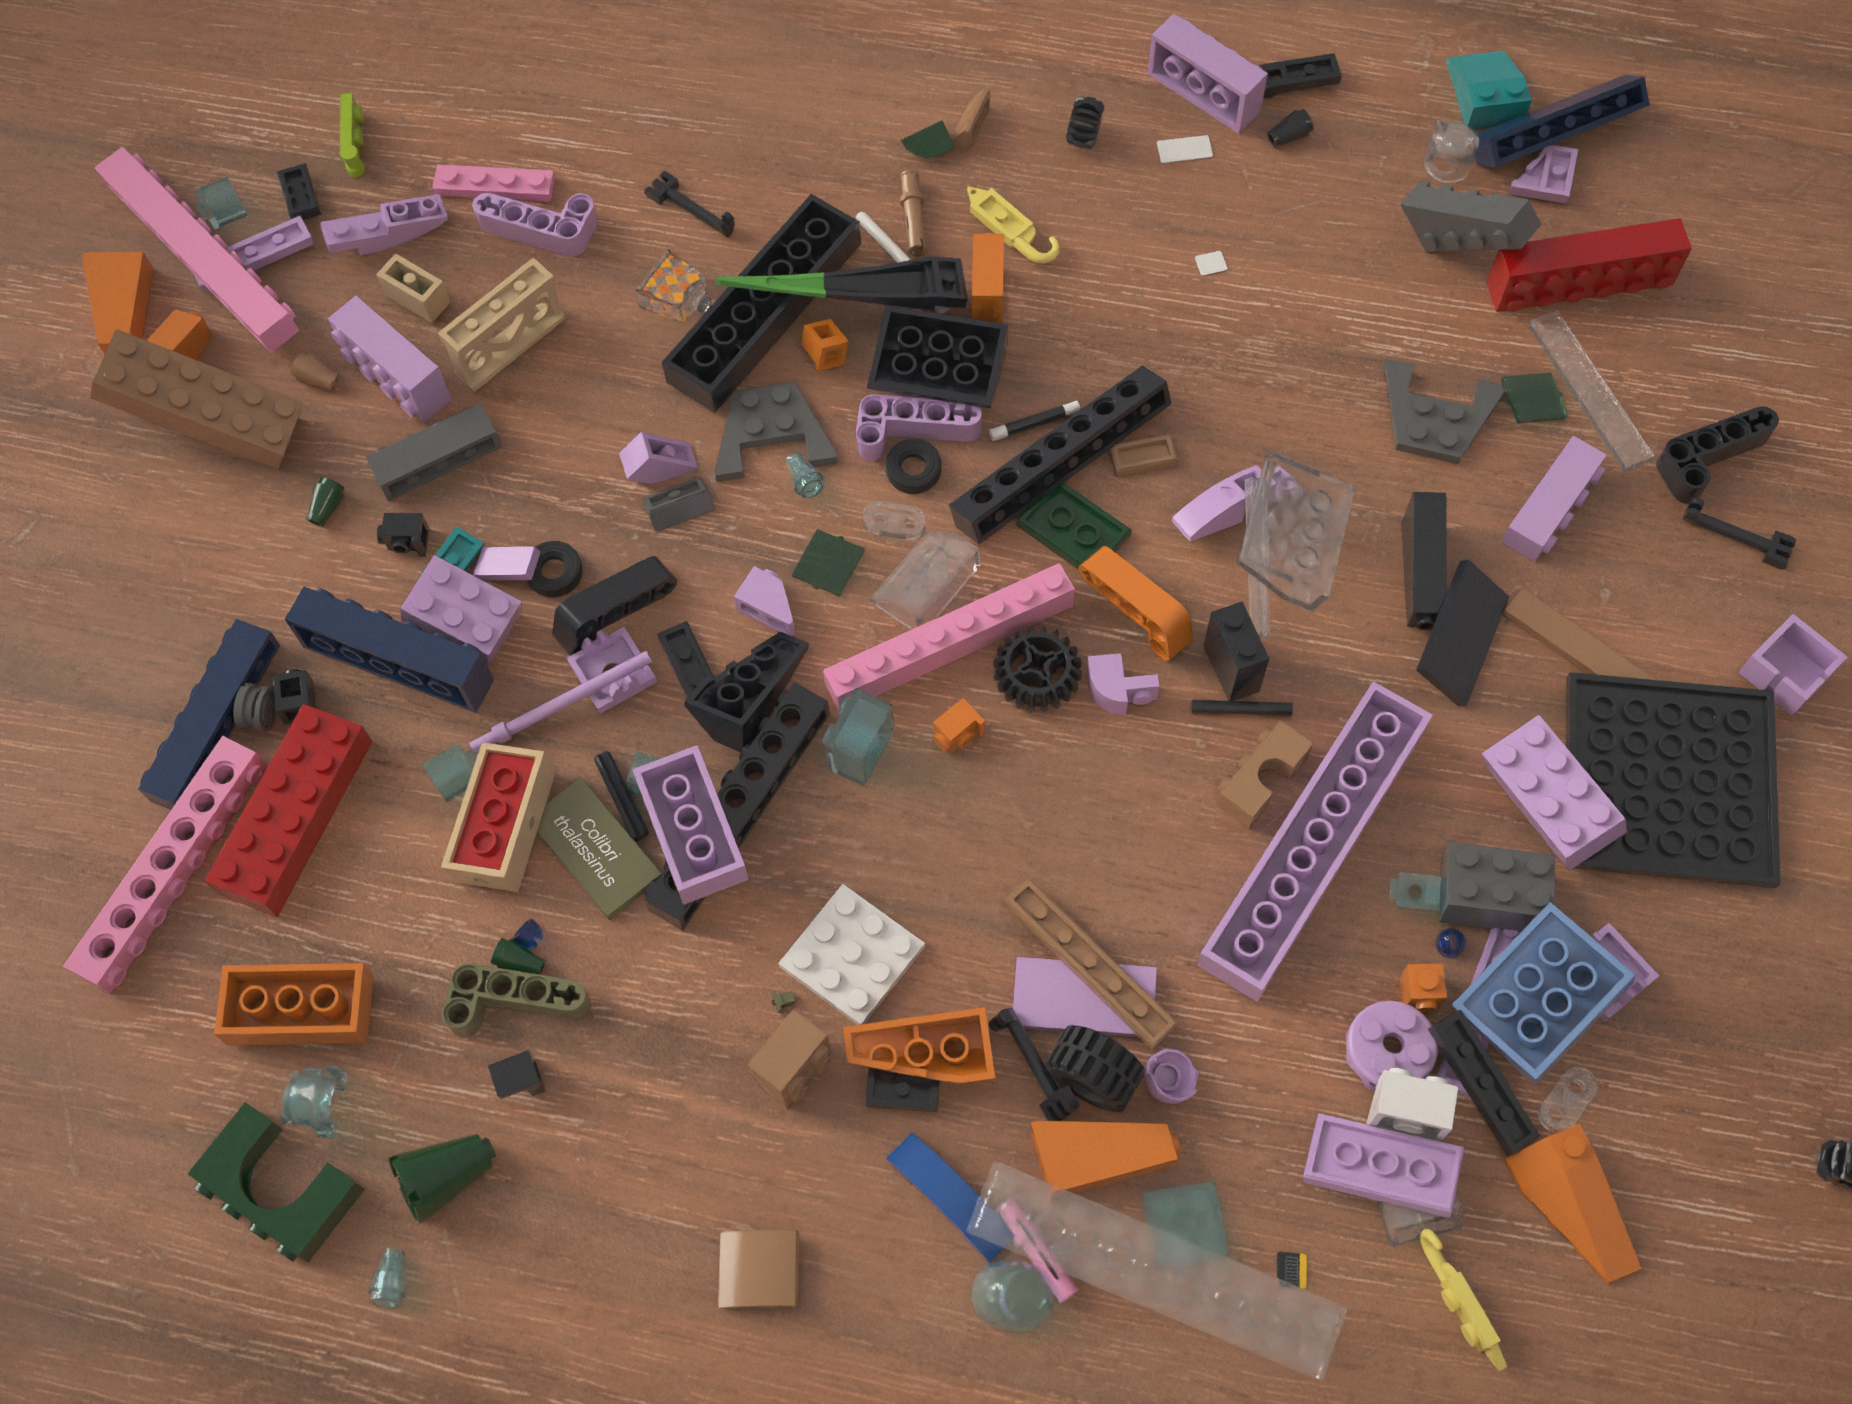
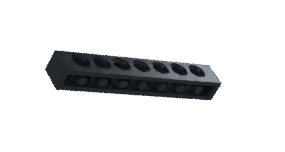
(1060, 454)
(792, 704)

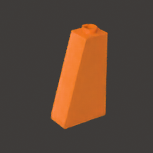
(118, 292)
(183, 334)
(1101, 1153)

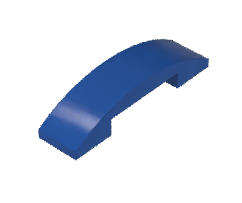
(941, 1187)

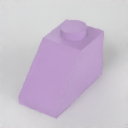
(657, 458)
(765, 601)

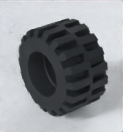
(1095, 1068)

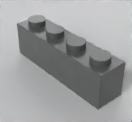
(434, 452)

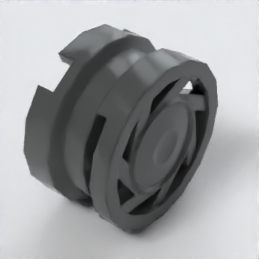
(255, 707)

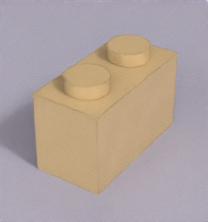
(413, 288)

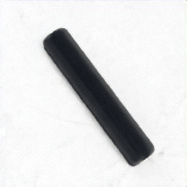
(621, 796)

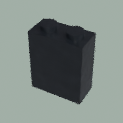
(1236, 651)

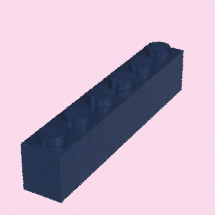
(1561, 120)
(209, 712)

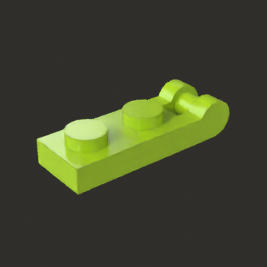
(351, 134)

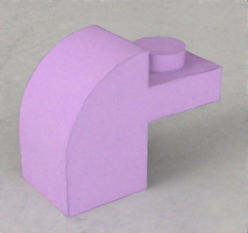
(1113, 690)

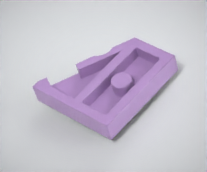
(1548, 175)

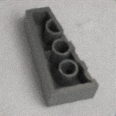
(1468, 220)

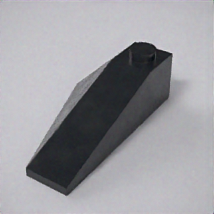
(746, 692)

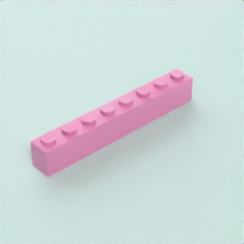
(951, 635)

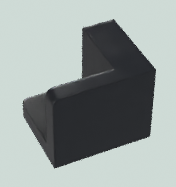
(516, 1075)

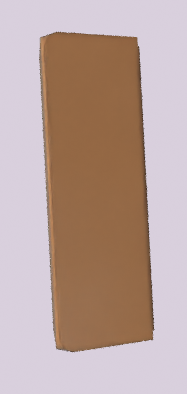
(972, 120)

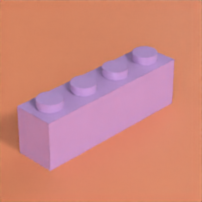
(1554, 498)

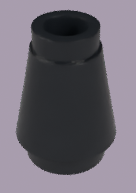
(1292, 128)

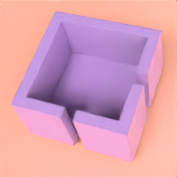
(1793, 664)

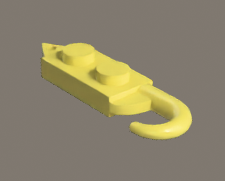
(1007, 220)
(1461, 1299)

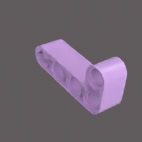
(539, 227)
(964, 428)

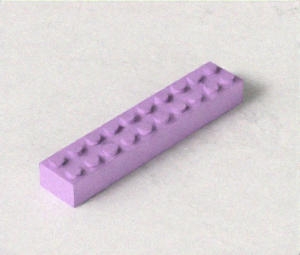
(1313, 842)

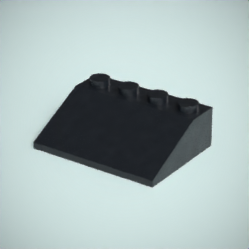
(939, 357)

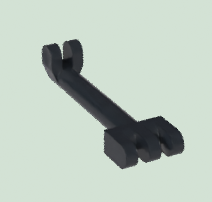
(668, 190)
(1777, 548)
(1059, 1102)

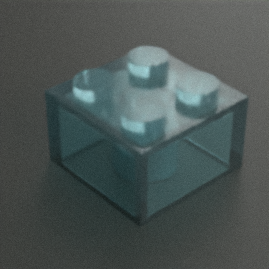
(858, 736)

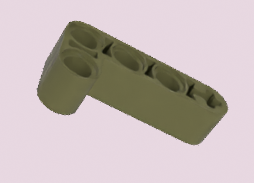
(516, 999)

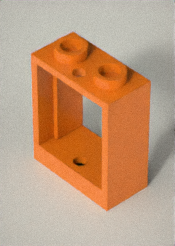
(988, 277)

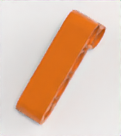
(1141, 600)

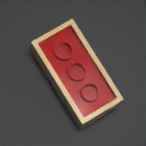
(499, 817)

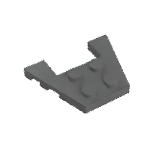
(766, 418)
(1434, 425)

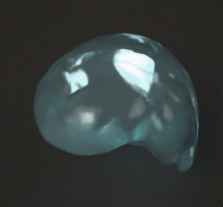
(1012, 1296)

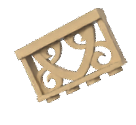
(524, 294)

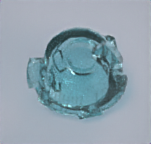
(309, 1096)

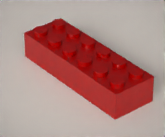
(1589, 265)
(289, 810)

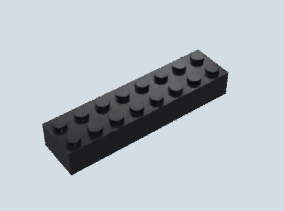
(750, 321)

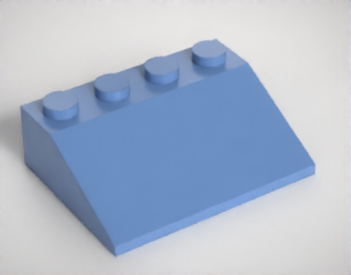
(1544, 993)

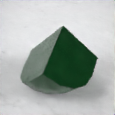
(929, 141)

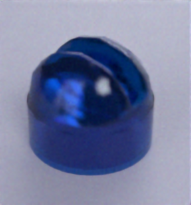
(527, 932)
(1444, 945)

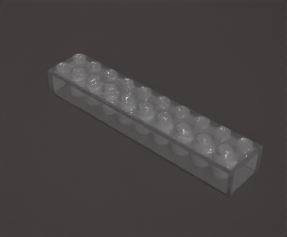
(1157, 1270)

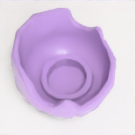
(1170, 1076)

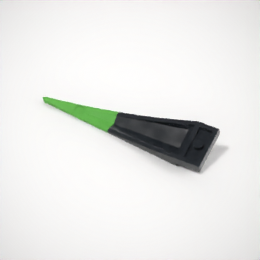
(908, 284)

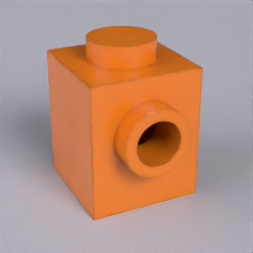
(1423, 986)

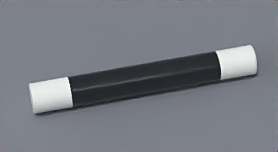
(1034, 421)

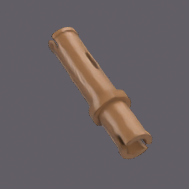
(912, 203)

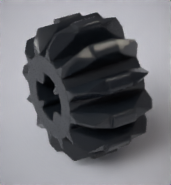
(1085, 122)
(1836, 1163)

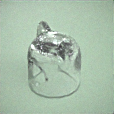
(1455, 144)

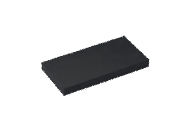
(1462, 633)

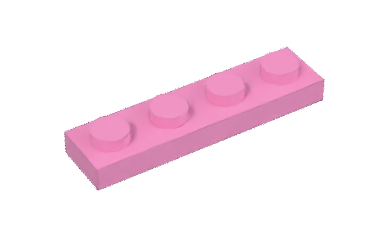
(505, 182)

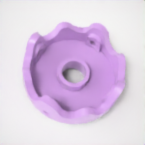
(1383, 1019)

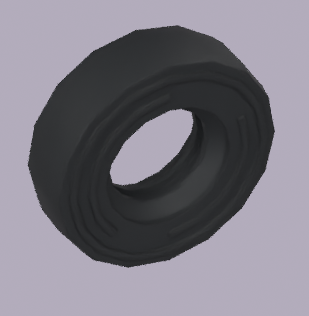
(913, 483)
(568, 580)

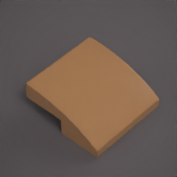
(759, 1269)

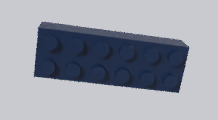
(390, 648)

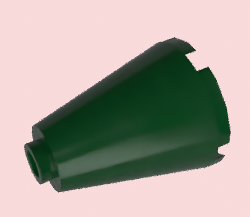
(440, 1172)

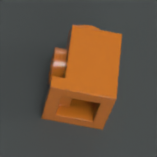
(825, 344)
(957, 727)

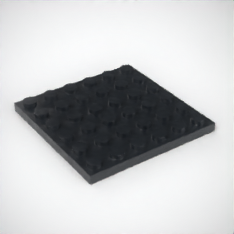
(1686, 773)

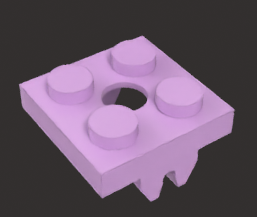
(608, 650)
(1626, 954)

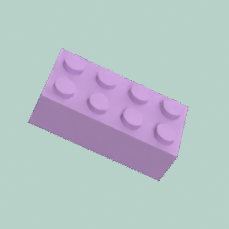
(1206, 73)
(389, 360)
(1554, 792)
(690, 824)

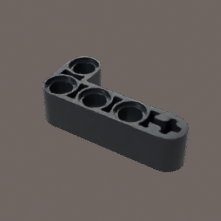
(1716, 438)
(610, 601)

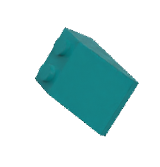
(1488, 88)

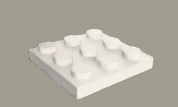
(851, 955)

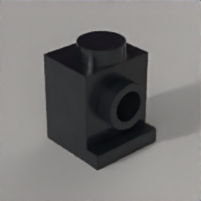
(404, 533)
(291, 692)

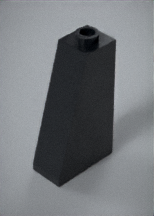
(1424, 557)

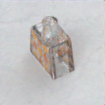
(673, 289)

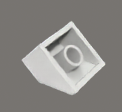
(1413, 1104)

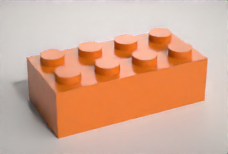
(294, 1004)

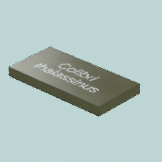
(596, 848)

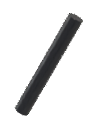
(1242, 707)

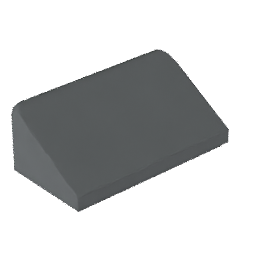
(678, 504)

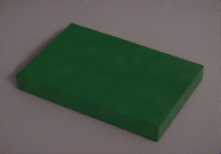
(1072, 525)

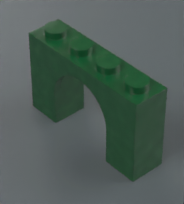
(227, 1172)

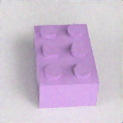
(461, 608)

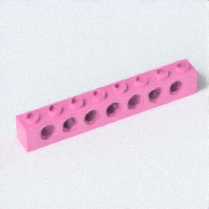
(149, 869)

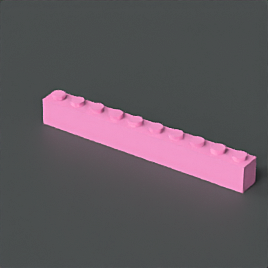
(199, 251)

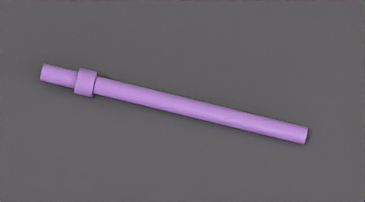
(503, 731)

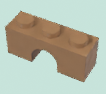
(1278, 751)

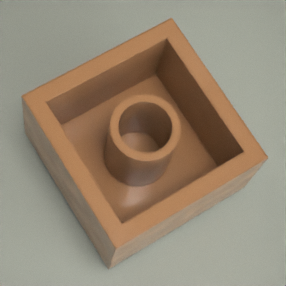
(790, 1059)

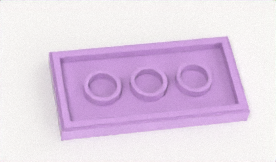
(1053, 997)
(1383, 1165)

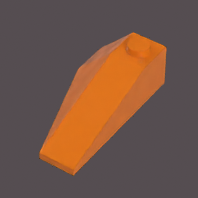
(933, 1046)
(1573, 1193)

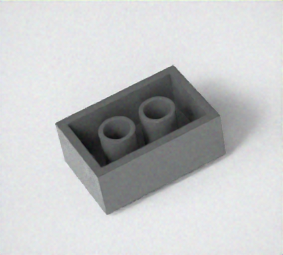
(1494, 886)

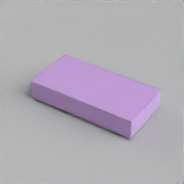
(506, 563)

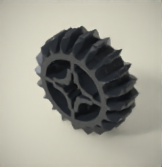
(1017, 683)

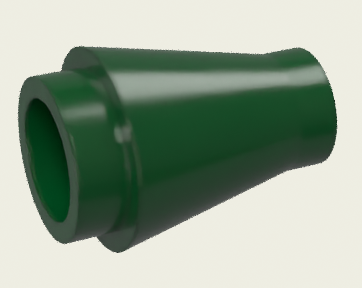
(324, 500)
(516, 957)

